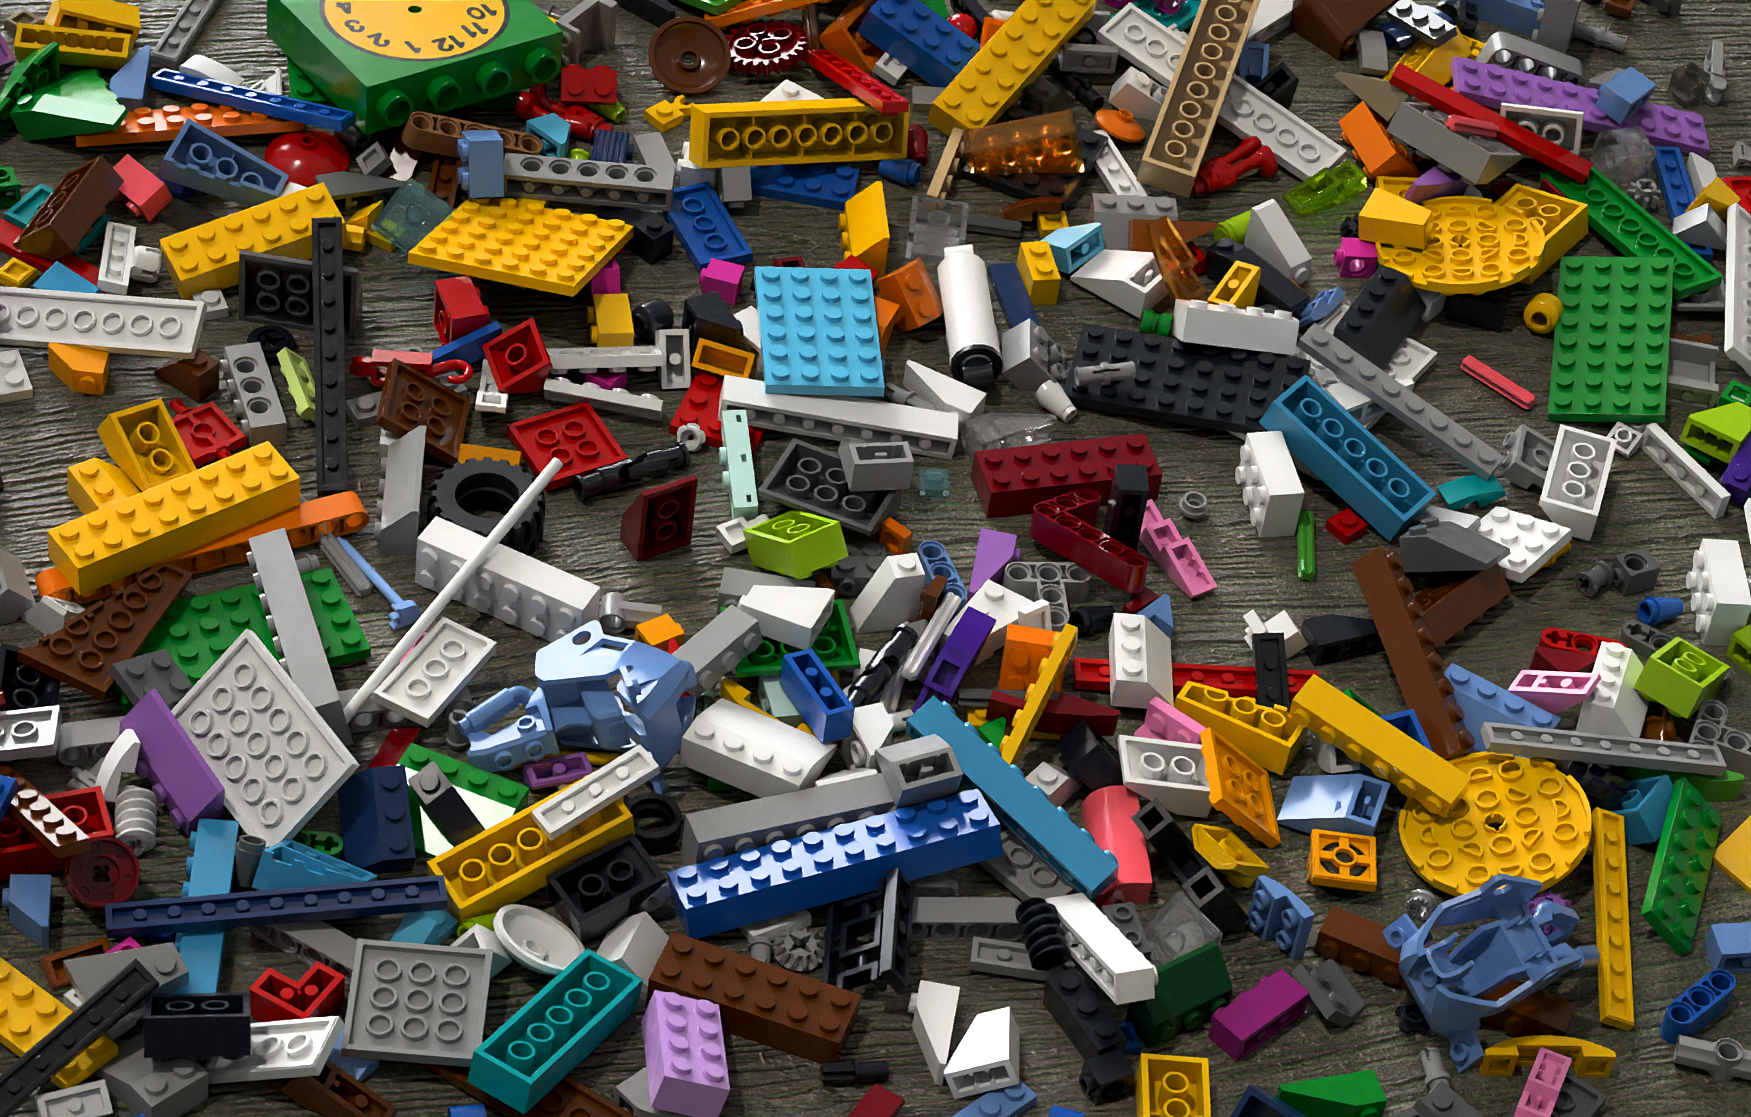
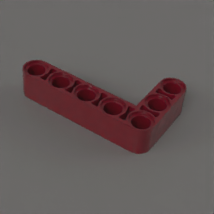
(1068, 529)

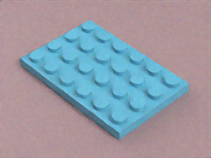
(818, 331)

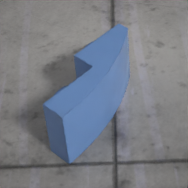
(1322, 305)

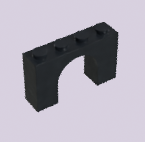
(1190, 867)

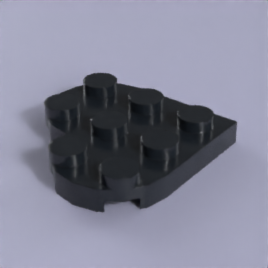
(1596, 779)

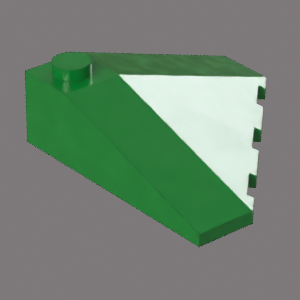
(68, 107)

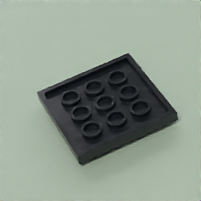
(1042, 184)

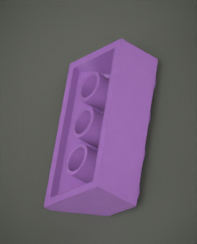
(173, 764)

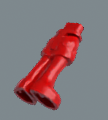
(537, 103)
(1219, 173)

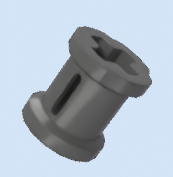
(1590, 581)

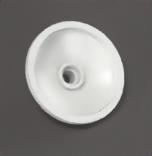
(536, 939)

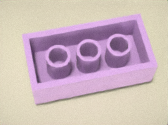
(685, 1055)

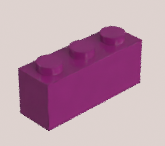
(1258, 1014)

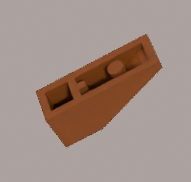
(1188, 230)

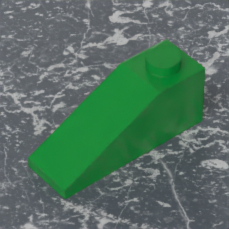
(1336, 1096)

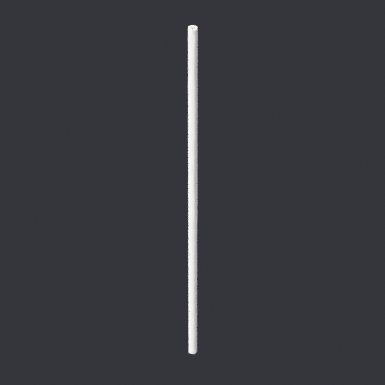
(450, 590)

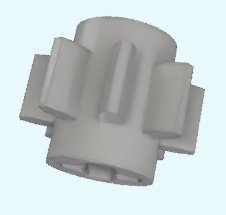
(1644, 193)

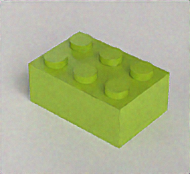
(796, 544)
(1681, 677)

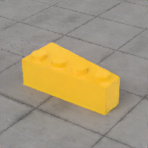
(1258, 731)

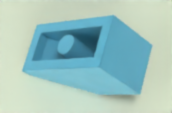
(552, 132)
(1075, 245)

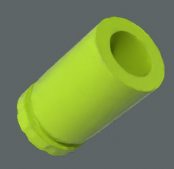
(1233, 228)

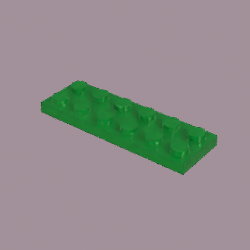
(1681, 866)

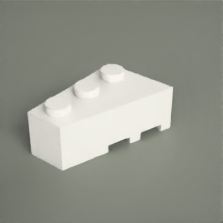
(997, 603)

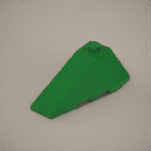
(27, 76)

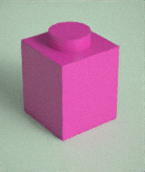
(724, 278)

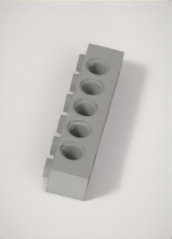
(589, 182)

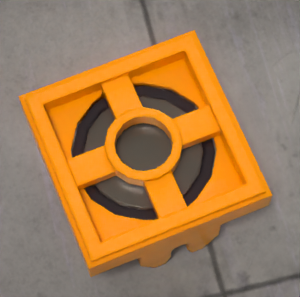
(1342, 862)

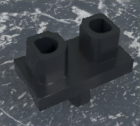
(1461, 13)

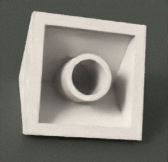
(635, 945)

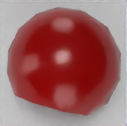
(965, 24)

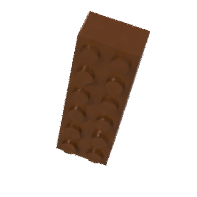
(759, 998)

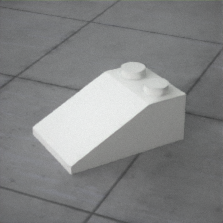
(1166, 772)

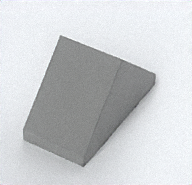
(1701, 228)

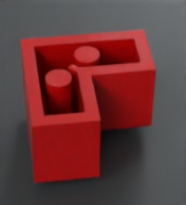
(313, 996)

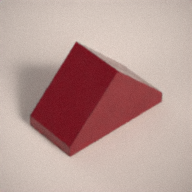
(1562, 661)

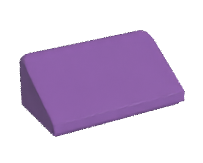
(556, 770)

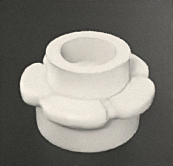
(691, 429)

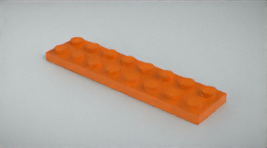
(166, 123)

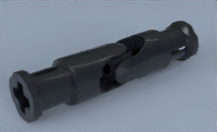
(646, 465)
(882, 666)

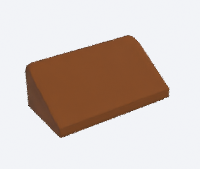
(53, 966)

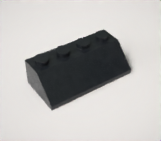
(1381, 317)

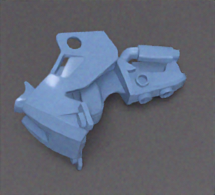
(580, 708)
(1485, 959)

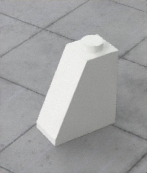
(1276, 241)
(890, 595)
(789, 613)
(986, 1055)

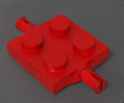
(206, 431)

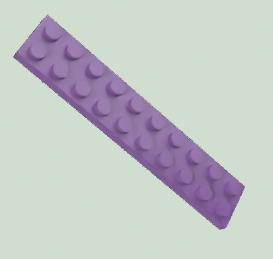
(1496, 85)

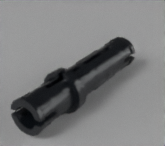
(1080, 87)

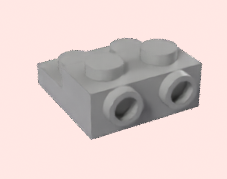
(1526, 457)

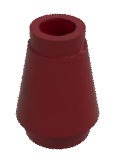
(917, 144)

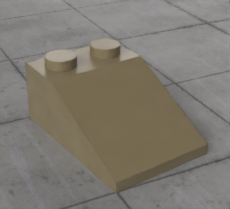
(1377, 93)

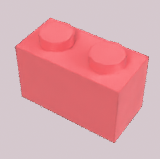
(141, 190)

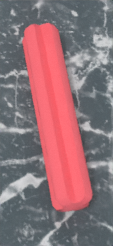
(1472, 126)
(1498, 382)

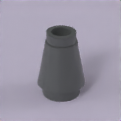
(247, 858)

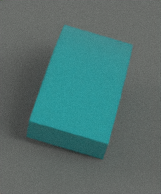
(1470, 489)

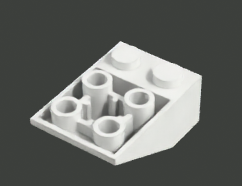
(1124, 279)

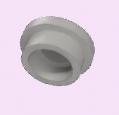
(1193, 505)

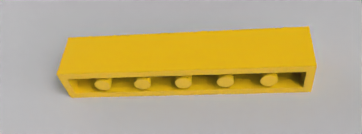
(1379, 746)

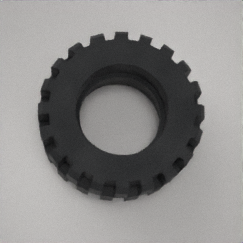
(491, 487)

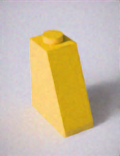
(1395, 221)

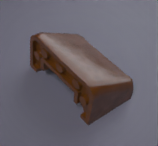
(1335, 23)

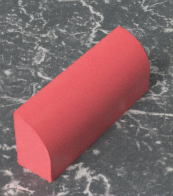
(1109, 821)

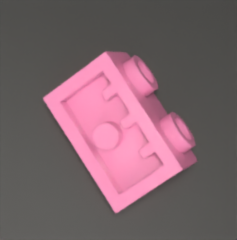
(1169, 724)

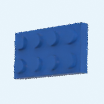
(806, 183)
(706, 227)

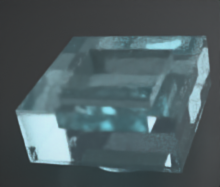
(933, 482)

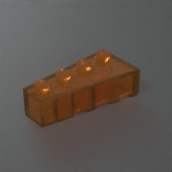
(1026, 146)

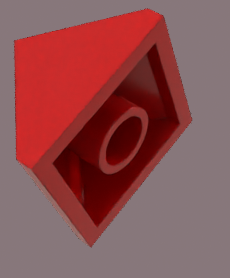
(518, 359)

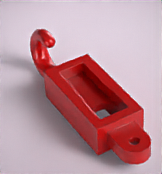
(418, 360)

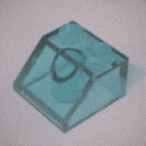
(411, 215)

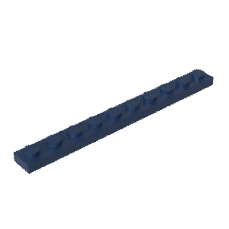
(275, 906)

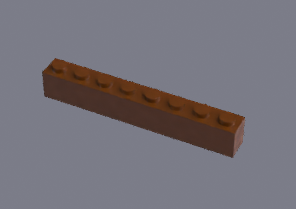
(1412, 652)
(1363, 947)

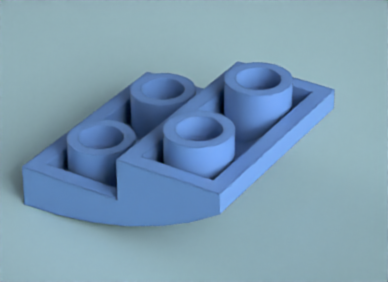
(1280, 915)

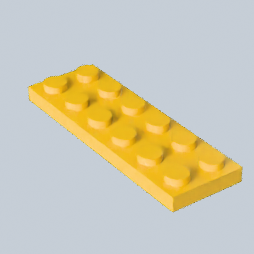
(31, 1013)

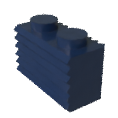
(612, 147)

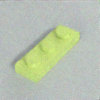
(300, 382)

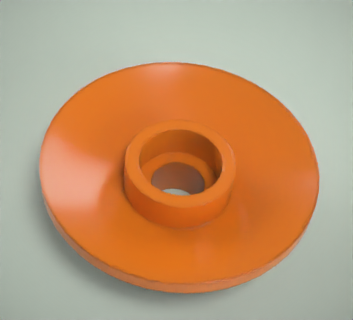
(1120, 125)

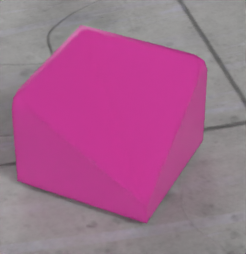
(607, 380)

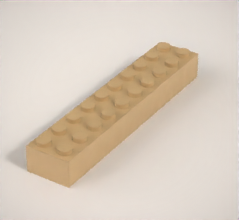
(1196, 95)

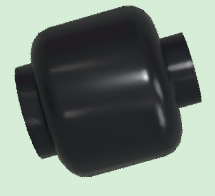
(650, 317)

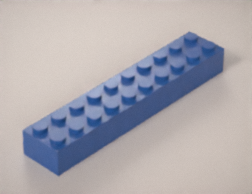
(833, 863)

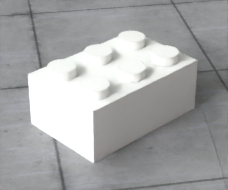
(1270, 484)
(1719, 591)

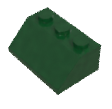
(1184, 997)

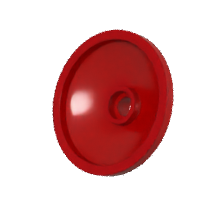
(307, 154)

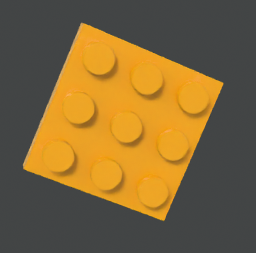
(1239, 788)

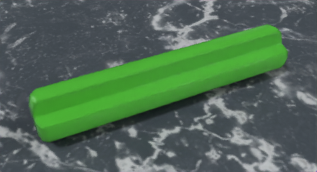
(1306, 545)

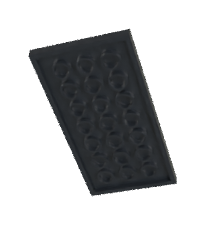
(1183, 379)

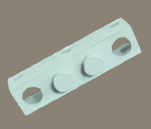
(739, 465)

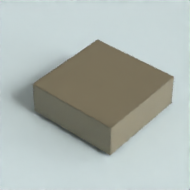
(21, 16)

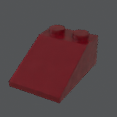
(660, 519)

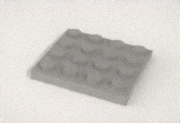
(416, 1002)

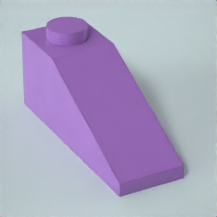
(992, 556)

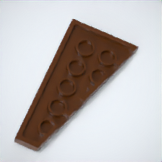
(108, 631)

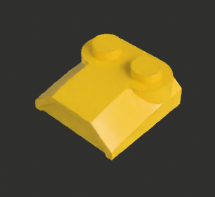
(1228, 854)

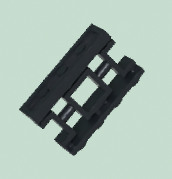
(891, 936)

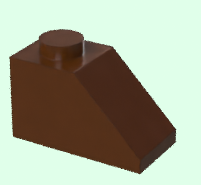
(192, 377)

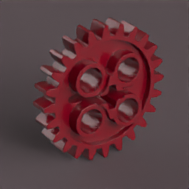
(766, 47)

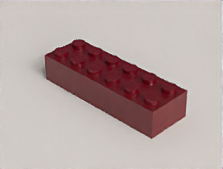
(1020, 477)

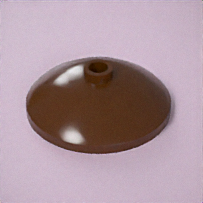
(693, 40)

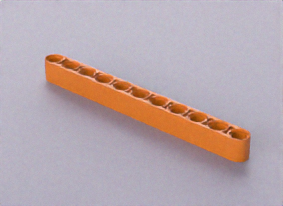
(340, 514)

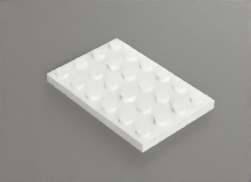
(263, 741)

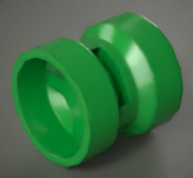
(1149, 322)

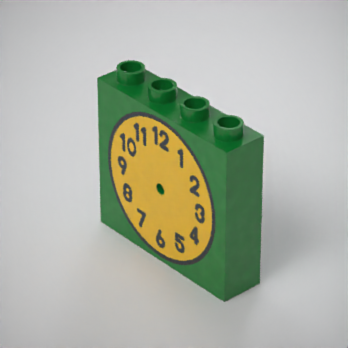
(415, 53)

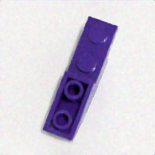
(956, 657)

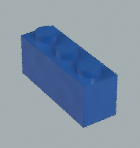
(817, 696)

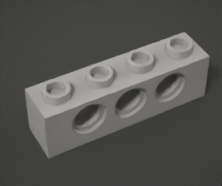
(253, 394)

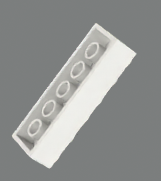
(506, 583)

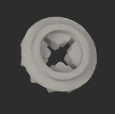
(798, 959)

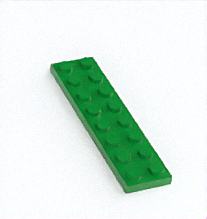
(1635, 230)

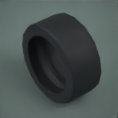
(662, 807)

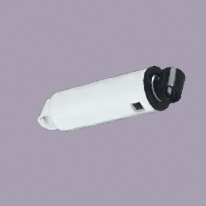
(969, 318)

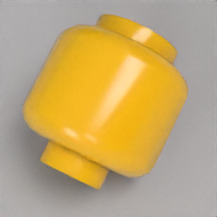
(1543, 313)

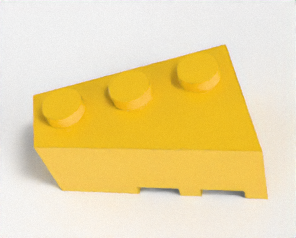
(96, 16)

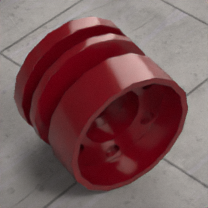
(121, 873)

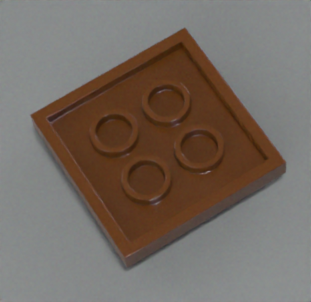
(417, 400)

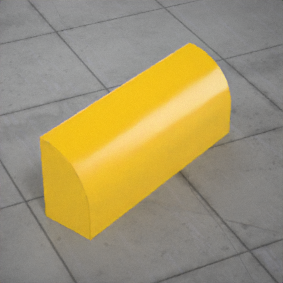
(76, 46)

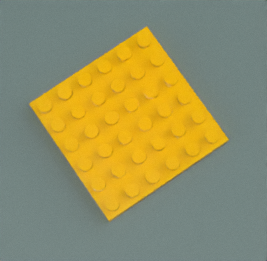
(522, 244)

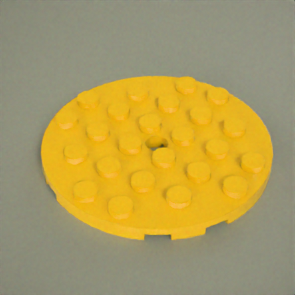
(1495, 252)
(1540, 835)

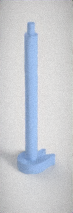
(405, 611)

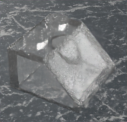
(1178, 930)

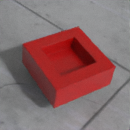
(1346, 526)

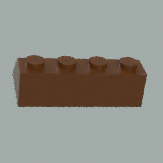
(70, 210)
(1460, 600)

